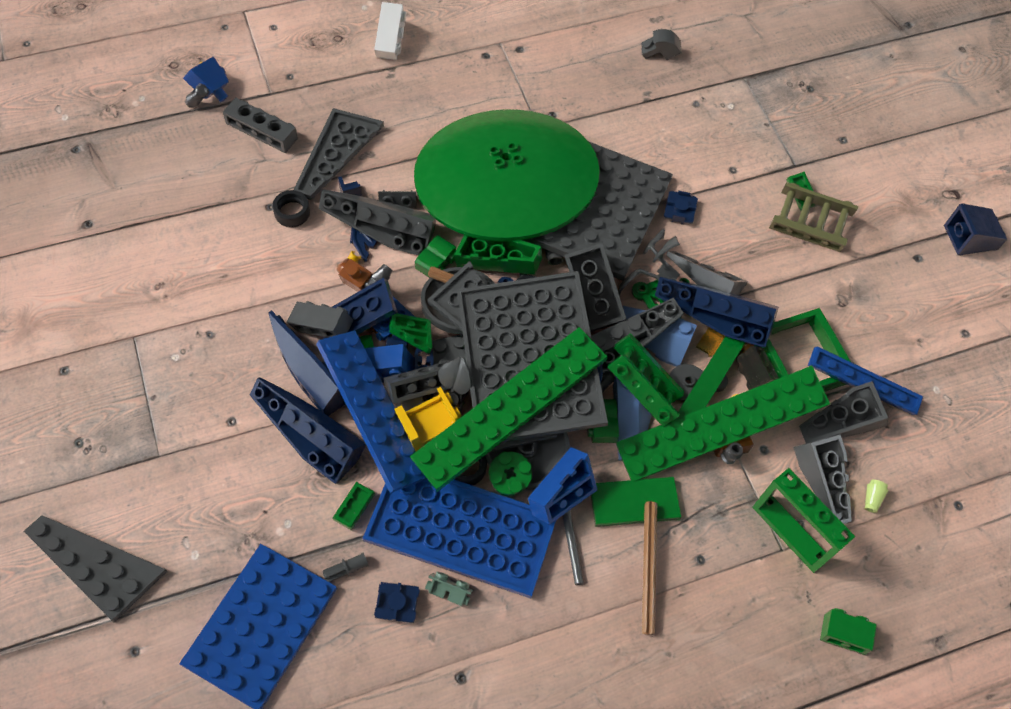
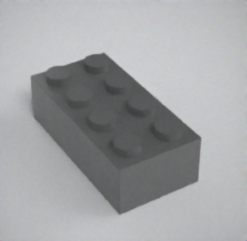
(598, 286)

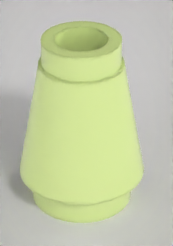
(875, 494)

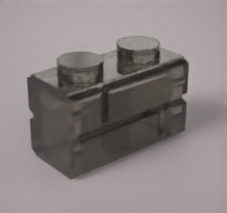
(756, 367)

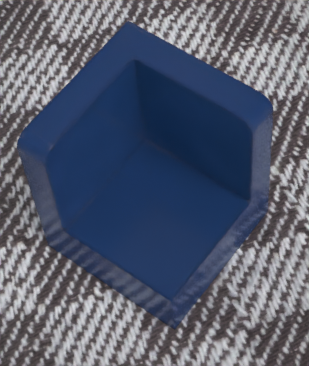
(350, 188)

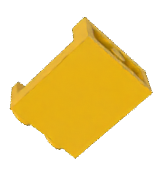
(428, 419)

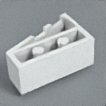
(390, 31)

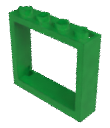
(822, 331)
(812, 510)

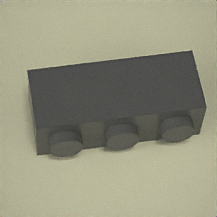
(319, 319)

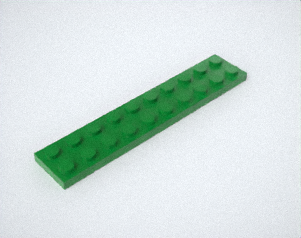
(508, 409)
(722, 423)

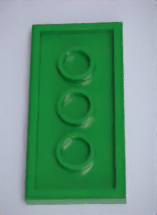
(625, 501)

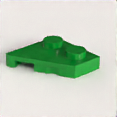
(412, 330)

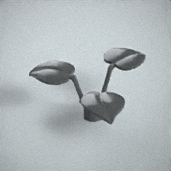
(664, 270)
(452, 375)

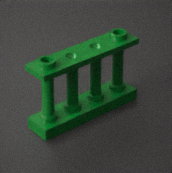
(646, 379)

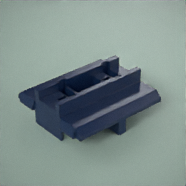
(681, 207)
(396, 602)

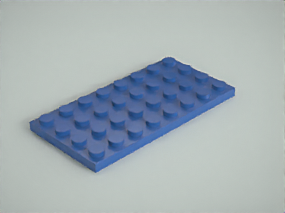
(463, 533)

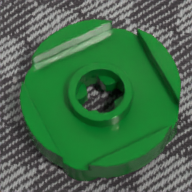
(521, 468)

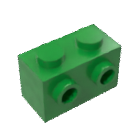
(848, 631)

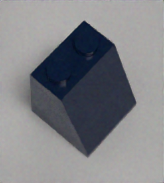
(974, 230)

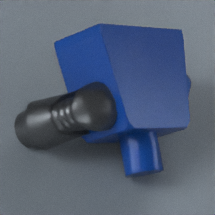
(206, 80)

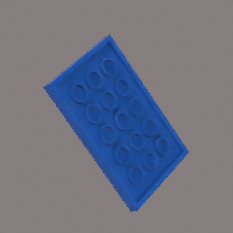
(258, 627)

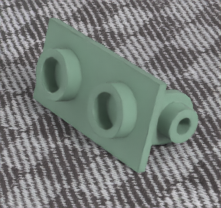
(441, 584)

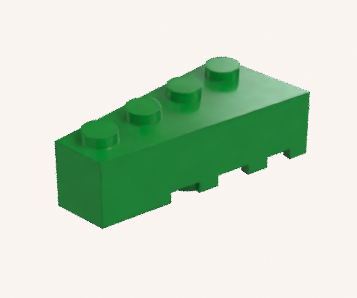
(499, 255)

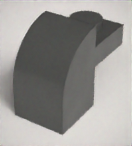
(662, 41)

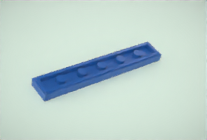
(855, 375)

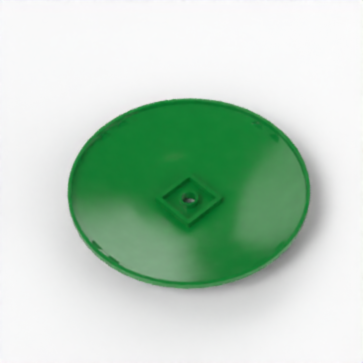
(481, 195)

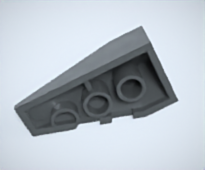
(825, 471)

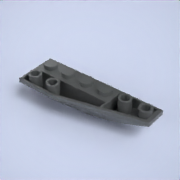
(642, 326)

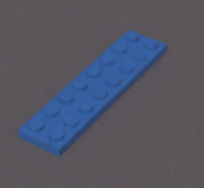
(371, 409)

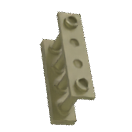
(801, 230)

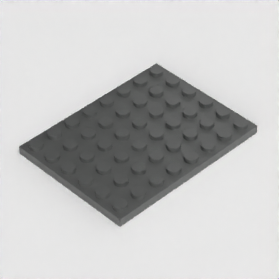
(617, 214)
(512, 327)

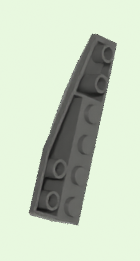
(383, 221)

